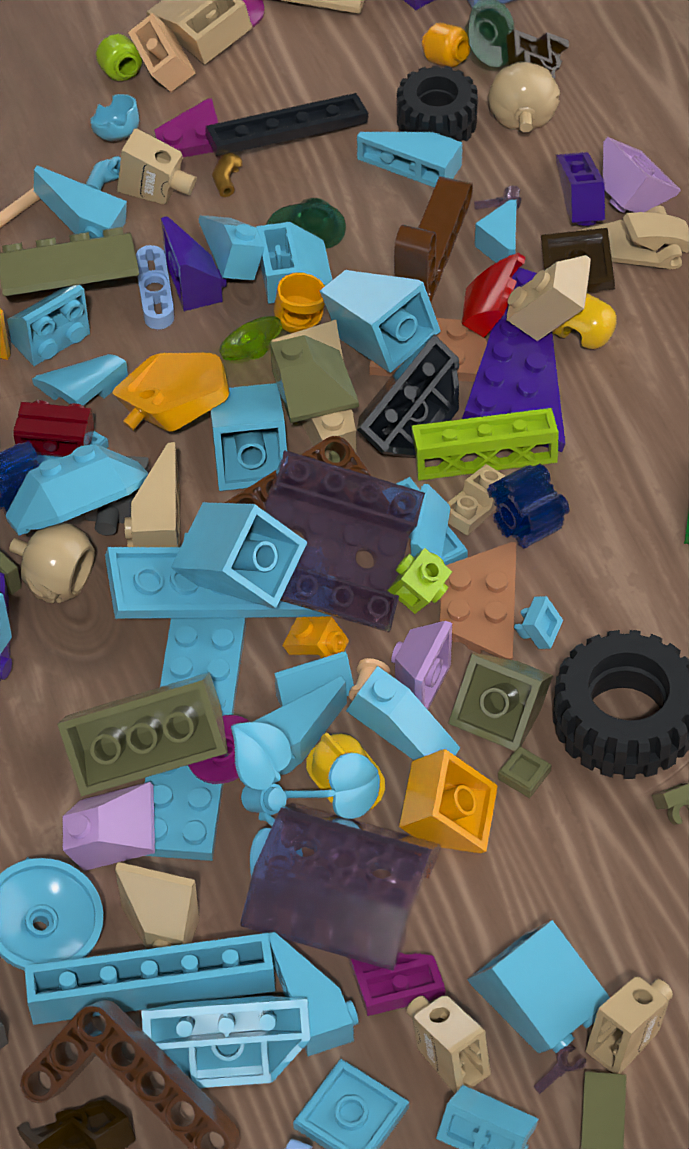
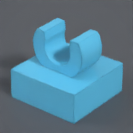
(540, 623)

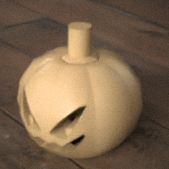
(523, 96)
(55, 562)

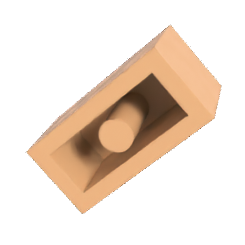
(161, 52)

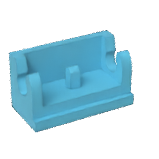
(484, 1123)

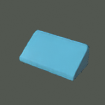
(431, 523)
(305, 678)

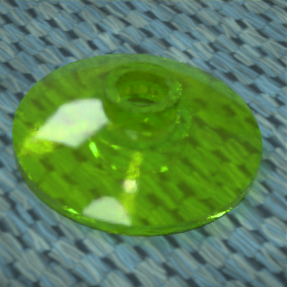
(251, 339)

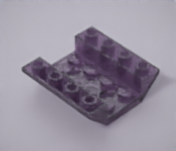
(338, 517)
(332, 895)

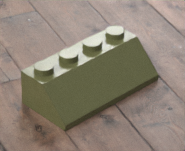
(67, 263)
(144, 734)

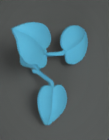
(265, 751)

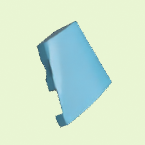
(83, 380)

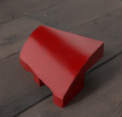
(489, 294)

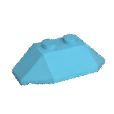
(72, 487)
(230, 1038)

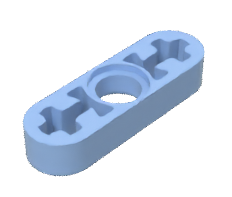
(162, 296)

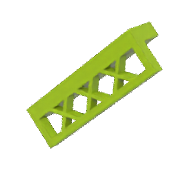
(486, 438)

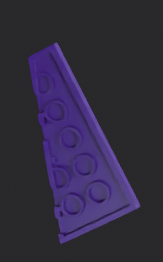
(516, 372)

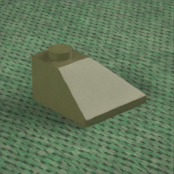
(311, 378)
(500, 699)

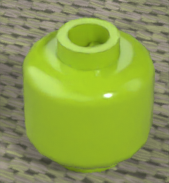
(118, 57)

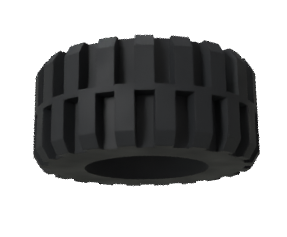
(615, 743)

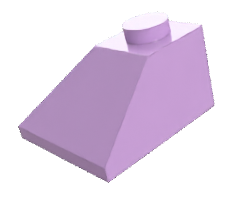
(633, 178)
(424, 659)
(110, 827)

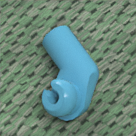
(104, 172)

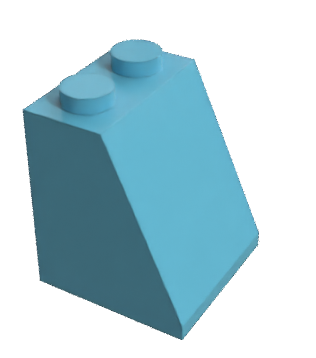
(381, 315)
(248, 435)
(239, 552)
(541, 988)

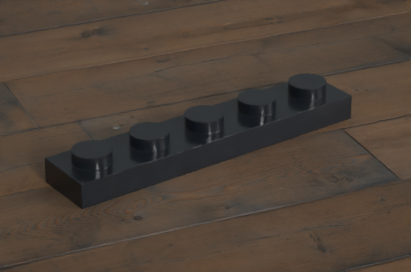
(286, 124)

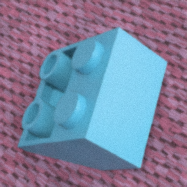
(291, 251)
(50, 324)

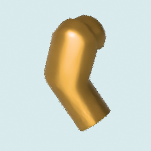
(221, 173)

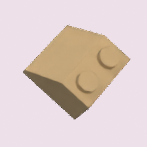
(550, 297)

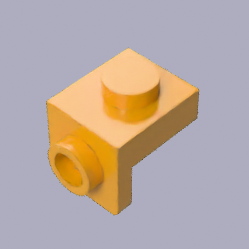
(315, 637)

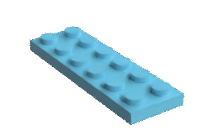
(149, 588)

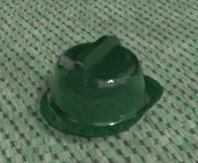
(487, 32)
(315, 217)

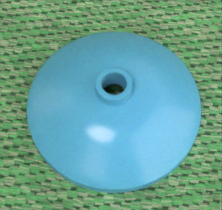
(49, 894)

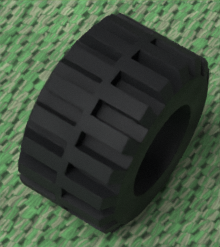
(438, 103)

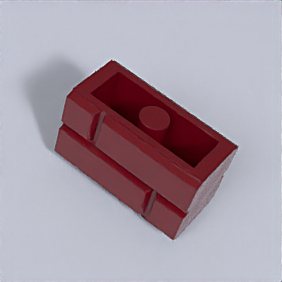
(53, 428)

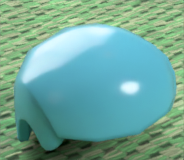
(116, 120)

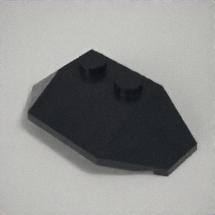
(416, 394)

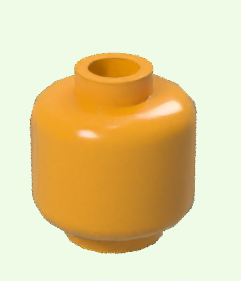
(446, 44)

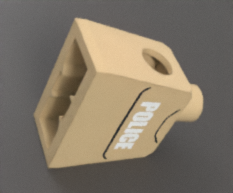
(152, 169)
(638, 1013)
(450, 1041)

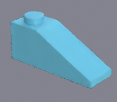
(412, 154)
(79, 205)
(233, 245)
(399, 717)
(308, 719)
(329, 1015)

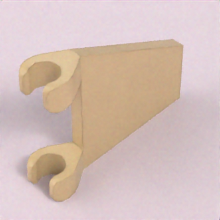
(625, 251)

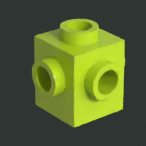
(420, 580)

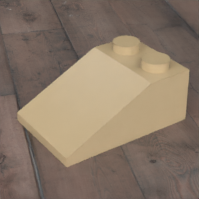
(157, 506)

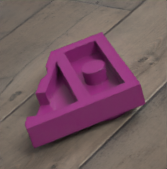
(188, 130)
(390, 990)

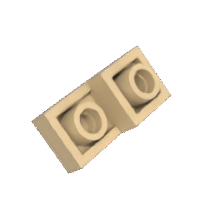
(657, 229)
(473, 503)

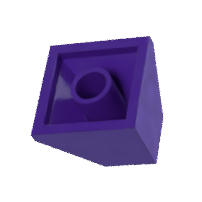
(190, 268)

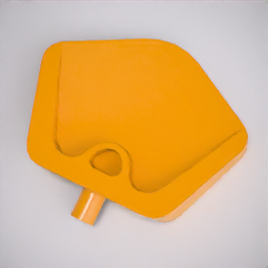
(173, 389)

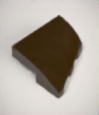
(540, 51)
(90, 1127)

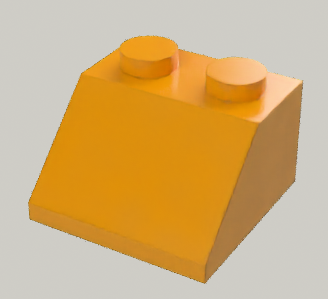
(448, 803)

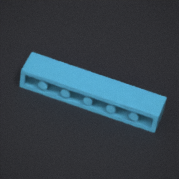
(151, 977)

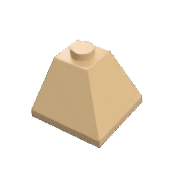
(158, 905)

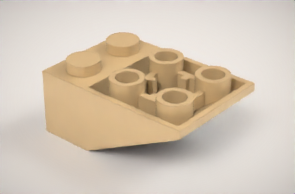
(204, 25)

